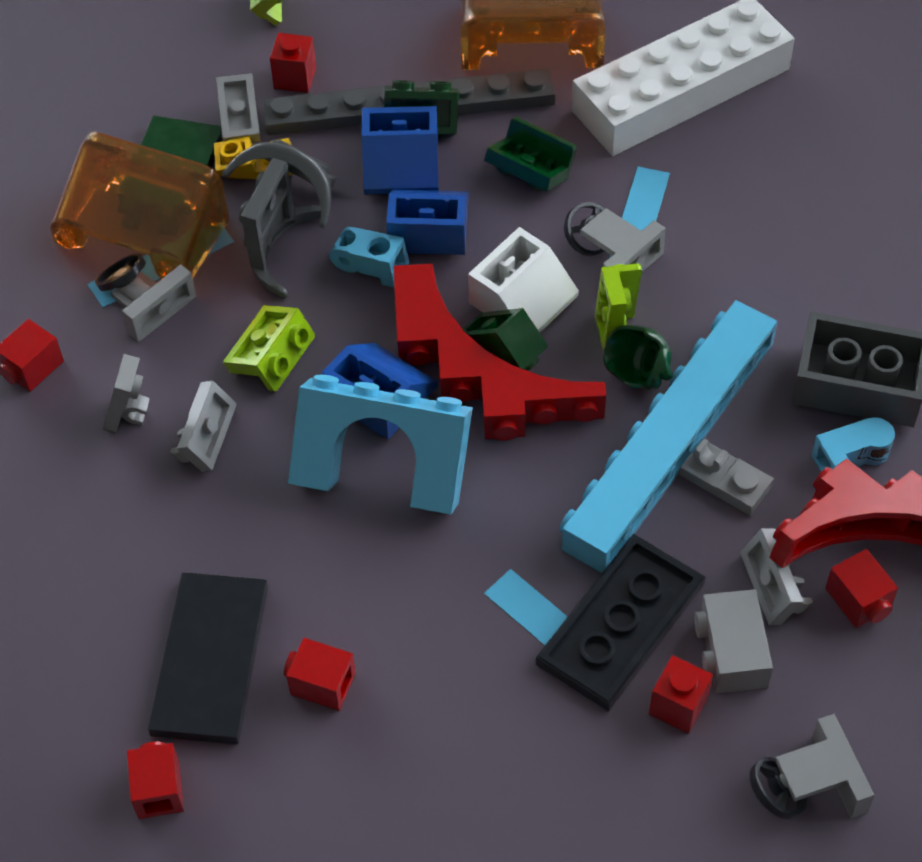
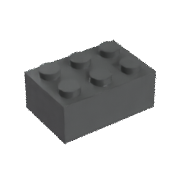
(860, 369)

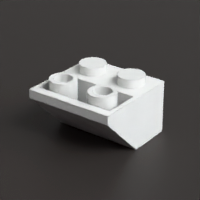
(522, 275)

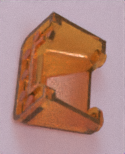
(532, 21)
(141, 203)

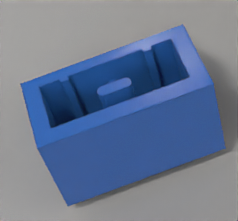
(399, 149)
(429, 220)
(378, 366)

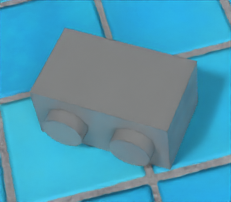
(734, 641)

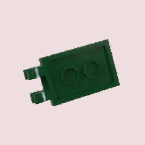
(183, 138)

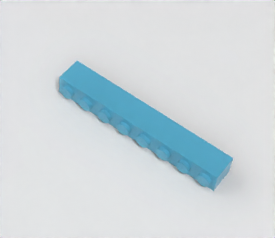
(667, 437)

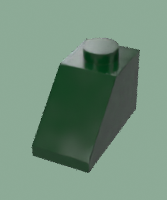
(508, 336)

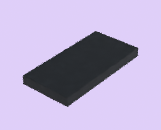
(620, 621)
(209, 658)

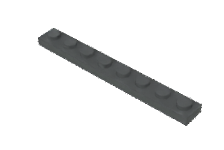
(345, 107)

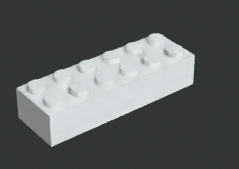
(681, 75)

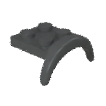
(298, 163)
(268, 217)

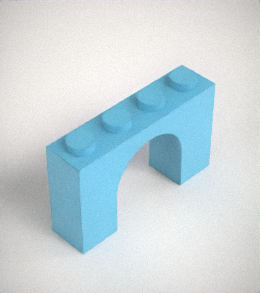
(434, 427)

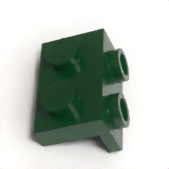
(439, 94)
(532, 155)

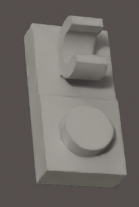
(238, 107)
(125, 396)
(205, 427)
(726, 477)
(774, 585)

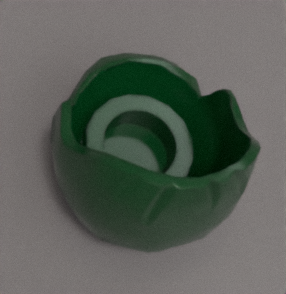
(638, 356)

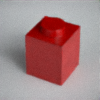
(293, 62)
(29, 355)
(862, 589)
(320, 673)
(680, 694)
(155, 780)

